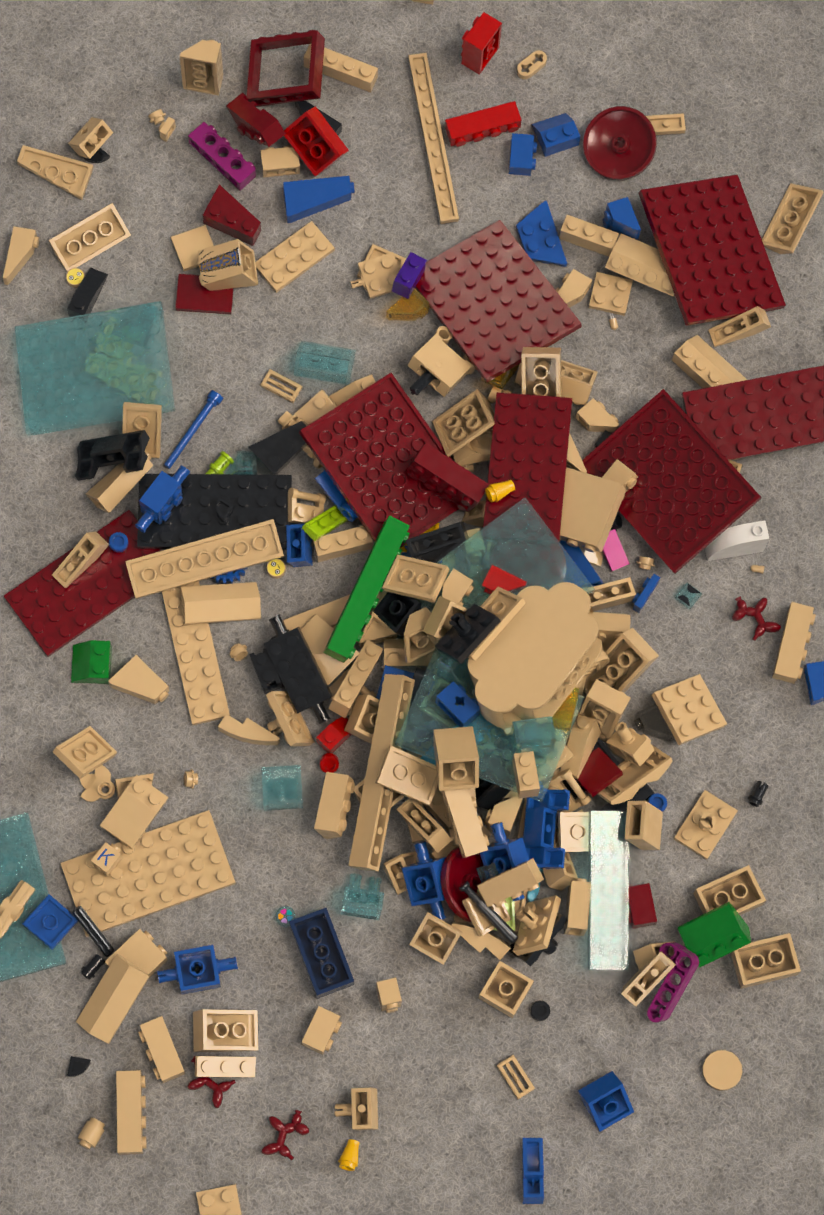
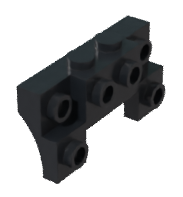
(112, 450)

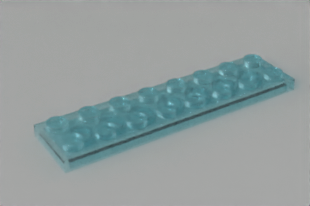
(609, 891)

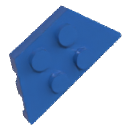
(540, 236)

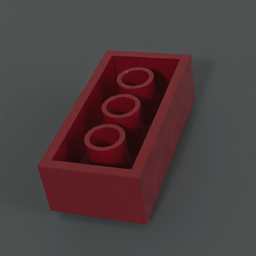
(447, 478)

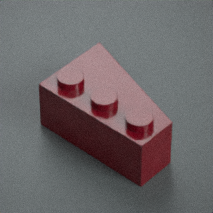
(255, 123)
(231, 218)

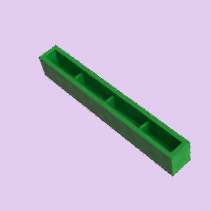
(366, 589)

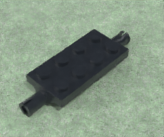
(298, 669)

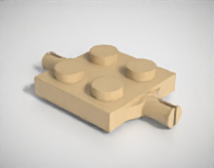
(377, 275)

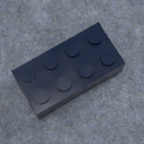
(321, 953)

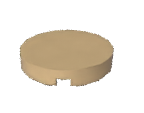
(722, 1070)

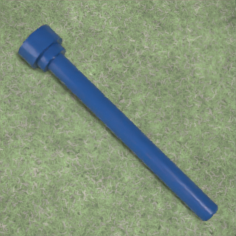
(213, 400)

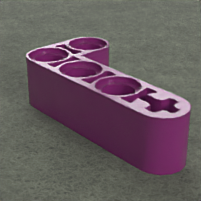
(669, 983)

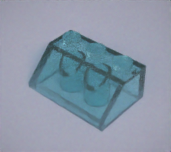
(324, 362)

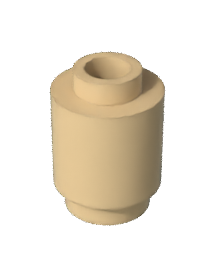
(91, 1133)

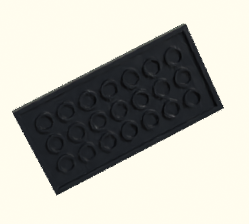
(195, 518)

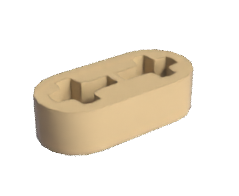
(534, 67)

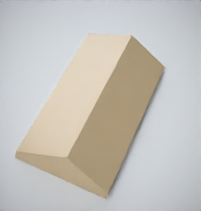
(791, 218)
(89, 237)
(221, 603)
(112, 999)

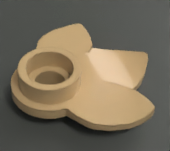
(95, 782)

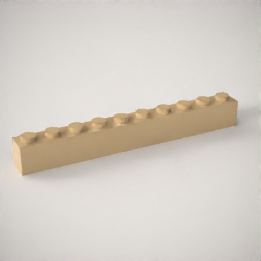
(377, 799)

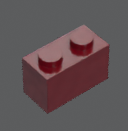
(641, 906)

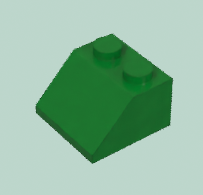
(91, 662)

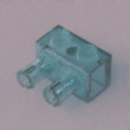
(362, 902)

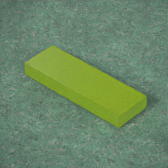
(324, 523)

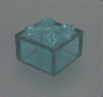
(533, 735)
(282, 787)

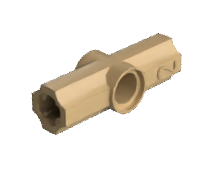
(13, 906)

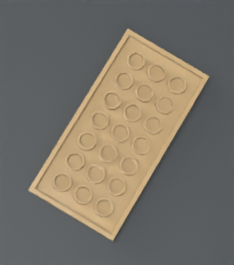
(156, 874)

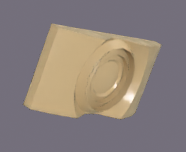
(476, 450)
(636, 777)

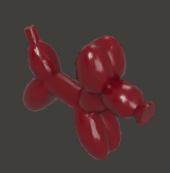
(762, 626)
(217, 1088)
(279, 1146)

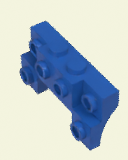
(540, 829)

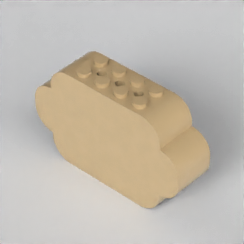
(537, 656)

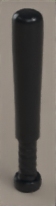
(501, 926)

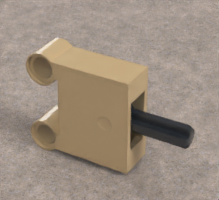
(439, 365)

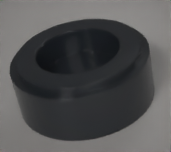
(540, 1011)

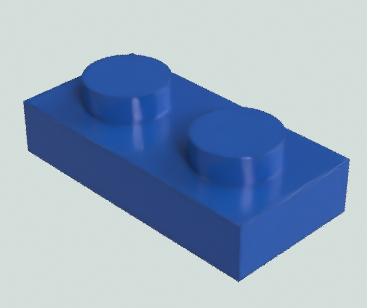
(649, 586)

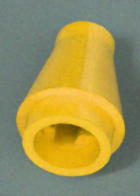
(499, 490)
(349, 1157)

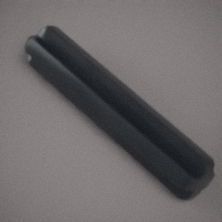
(93, 931)

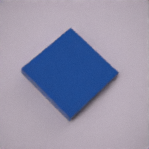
(50, 922)

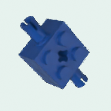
(161, 498)
(504, 852)
(424, 881)
(185, 966)

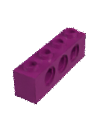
(238, 177)

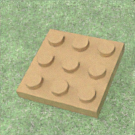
(689, 709)

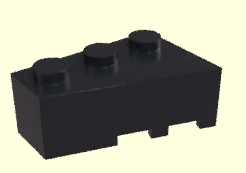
(280, 447)
(437, 543)

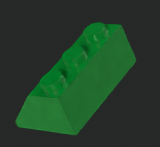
(715, 933)

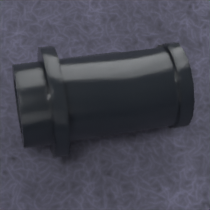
(755, 798)
(92, 967)

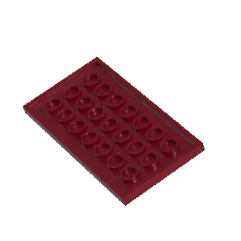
(761, 413)
(531, 451)
(62, 614)

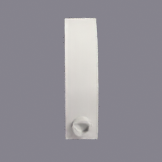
(739, 541)

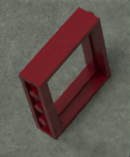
(287, 94)

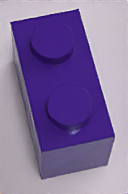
(409, 275)

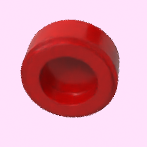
(329, 763)

